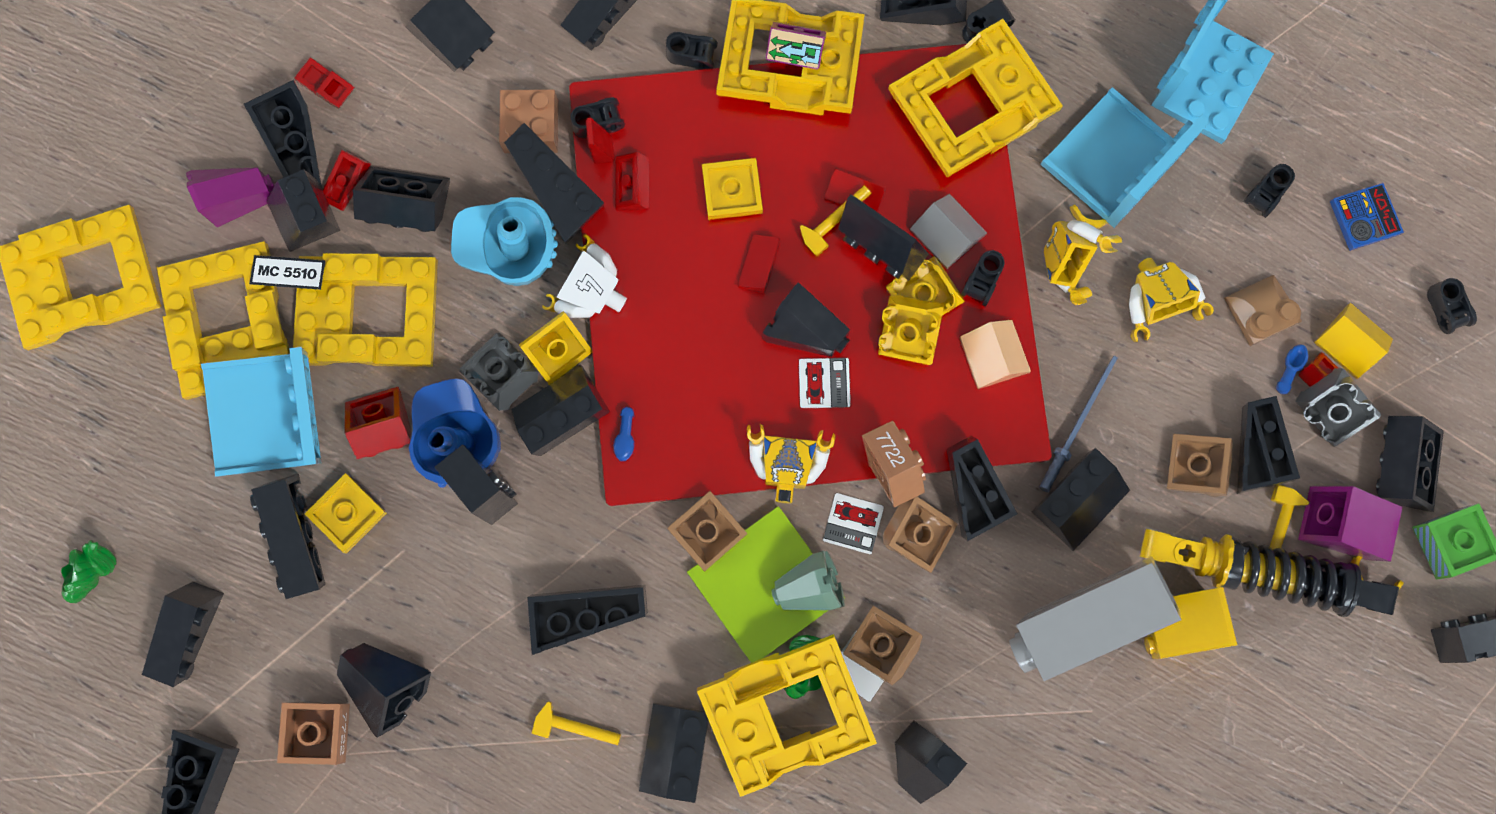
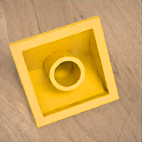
(1354, 341)
(556, 348)

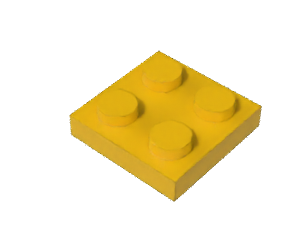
(732, 188)
(345, 513)

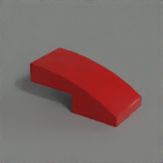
(324, 83)

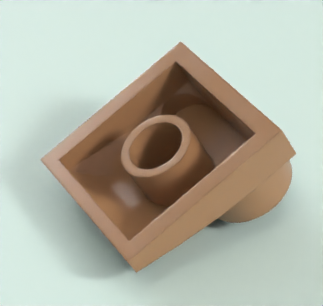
(1263, 310)
(1200, 464)
(707, 531)
(919, 533)
(884, 646)

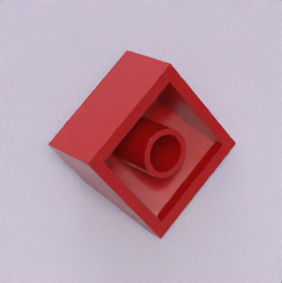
(377, 423)

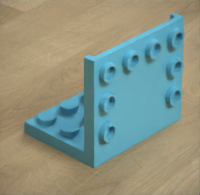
(1212, 75)
(1117, 156)
(261, 413)

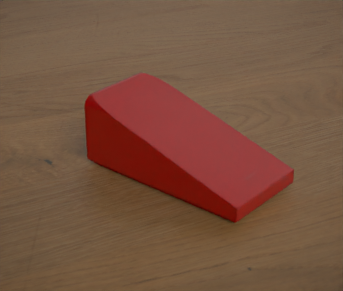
(599, 142)
(344, 178)

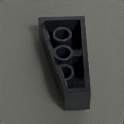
(593, 19)
(557, 187)
(477, 487)
(581, 613)
(196, 773)

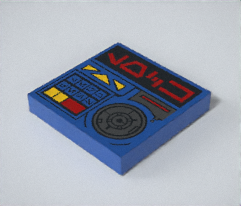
(1366, 216)

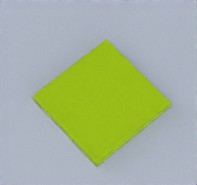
(743, 582)

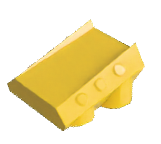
(928, 284)
(910, 329)

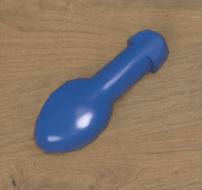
(1294, 361)
(624, 441)

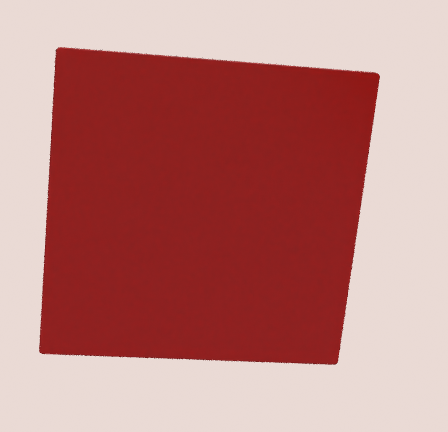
(692, 340)

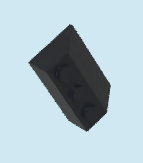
(400, 199)
(881, 239)
(558, 411)
(1410, 462)
(1082, 499)
(674, 753)

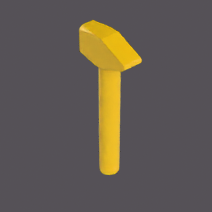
(814, 239)
(1288, 499)
(546, 720)

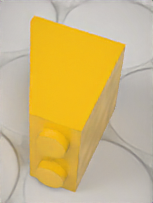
(1202, 627)

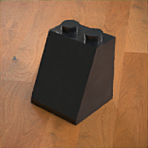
(451, 31)
(301, 210)

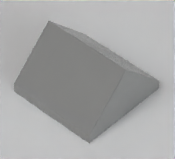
(947, 230)

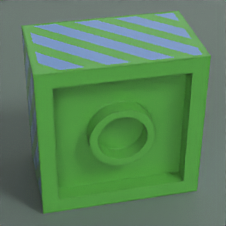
(1457, 541)

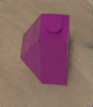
(228, 193)

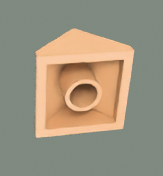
(994, 353)

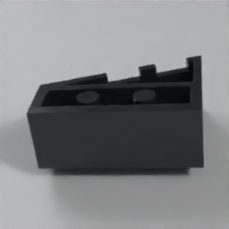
(180, 633)

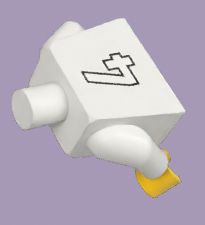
(588, 285)

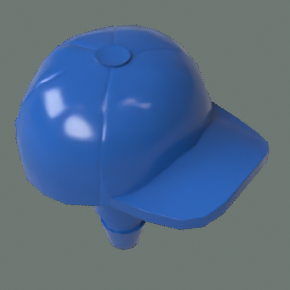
(443, 420)

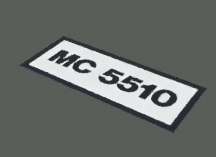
(287, 272)

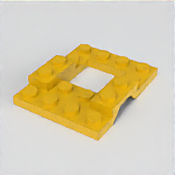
(1007, 79)
(817, 89)
(41, 288)
(326, 315)
(182, 323)
(748, 731)

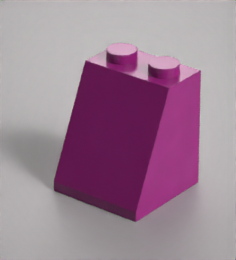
(1350, 522)

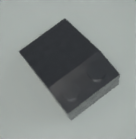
(924, 11)

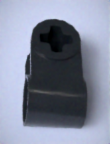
(985, 17)
(693, 50)
(599, 112)
(1268, 192)
(982, 281)
(1453, 306)

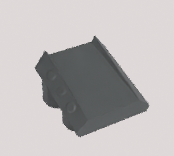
(499, 372)
(1337, 407)

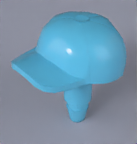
(505, 240)

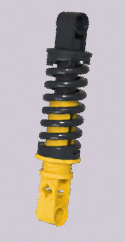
(1276, 570)

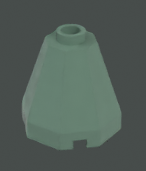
(810, 585)

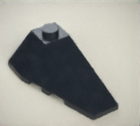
(286, 129)

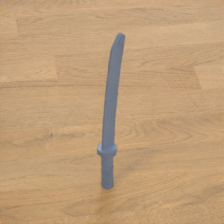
(1063, 454)

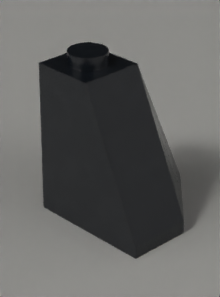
(806, 325)
(381, 685)
(925, 763)

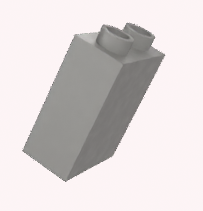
(1095, 620)

